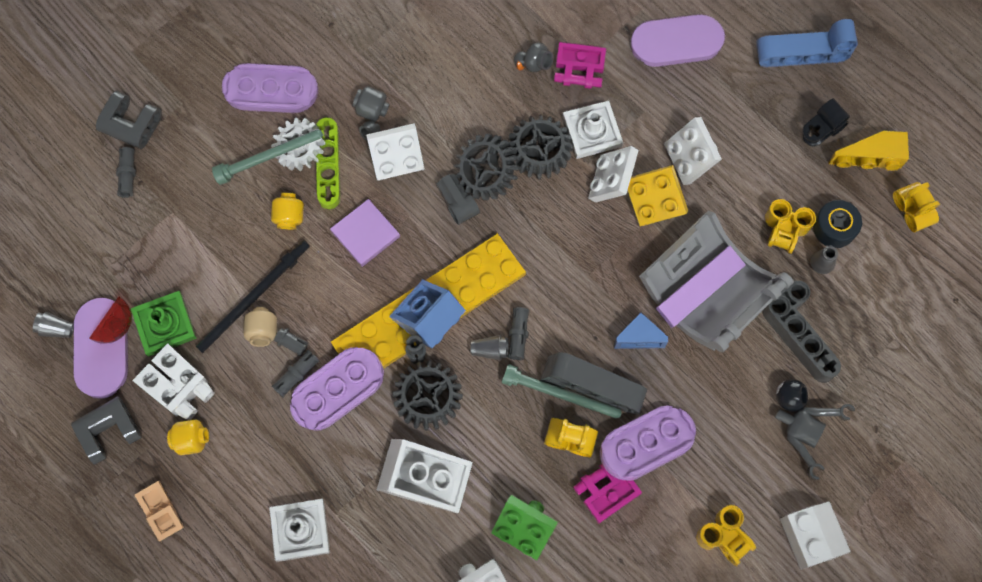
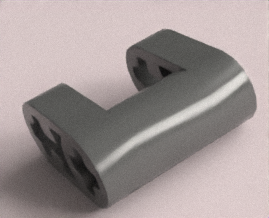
(114, 125)
(100, 420)

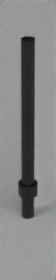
(289, 260)

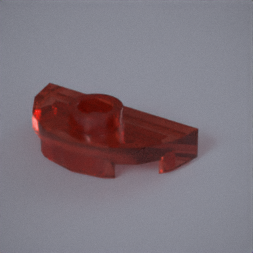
(114, 324)

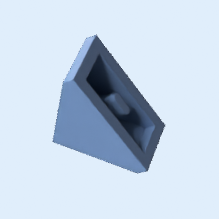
(641, 334)

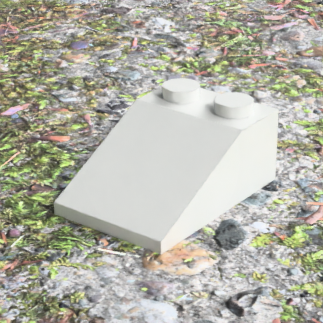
(424, 475)

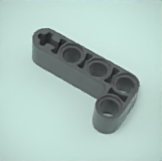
(805, 334)
(572, 372)

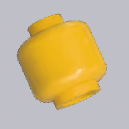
(287, 211)
(187, 437)

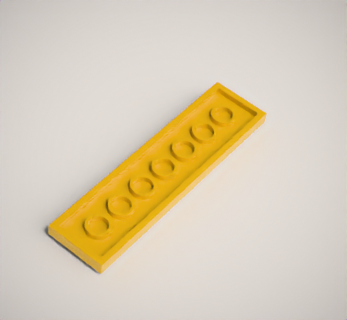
(469, 279)

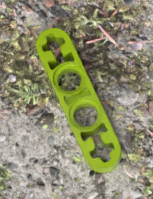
(328, 163)

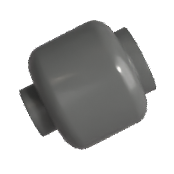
(370, 103)

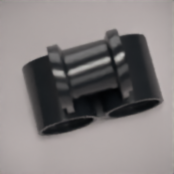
(829, 122)

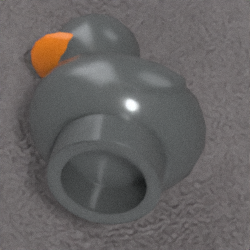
(536, 58)

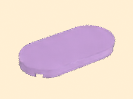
(677, 40)
(270, 88)
(97, 366)
(336, 388)
(647, 443)

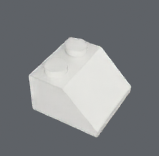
(814, 535)

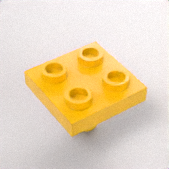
(657, 196)

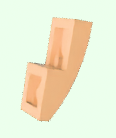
(159, 511)

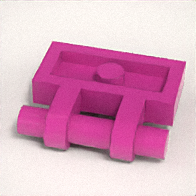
(583, 59)
(608, 499)

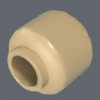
(260, 327)

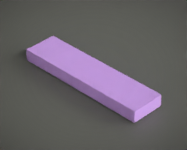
(700, 286)

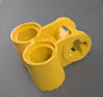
(918, 205)
(787, 228)
(571, 437)
(727, 536)

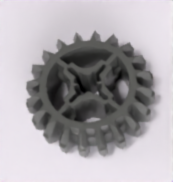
(556, 139)
(490, 158)
(437, 389)

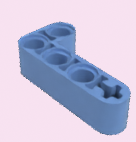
(808, 47)

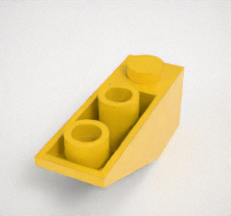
(881, 150)

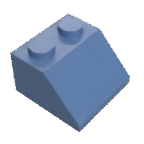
(428, 312)

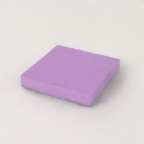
(365, 232)

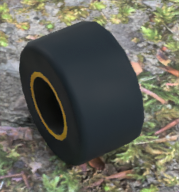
(840, 215)

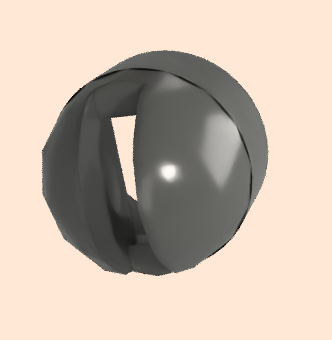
(369, 128)

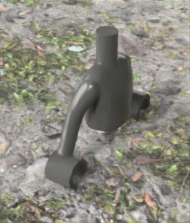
(809, 430)

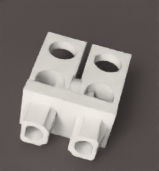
(181, 389)

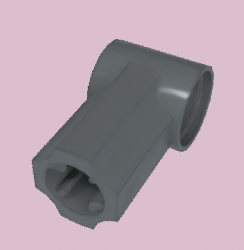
(460, 204)

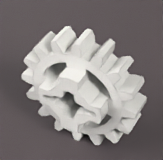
(301, 155)

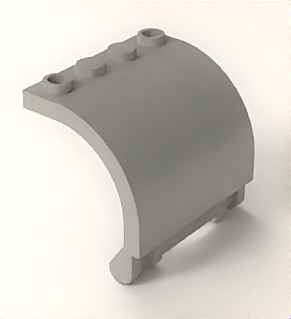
(728, 308)

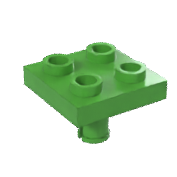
(163, 322)
(524, 526)

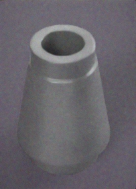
(824, 260)
(52, 326)
(492, 347)

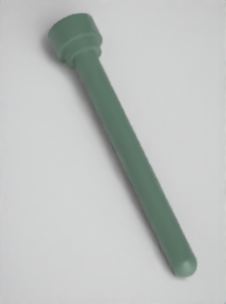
(224, 173)
(514, 377)

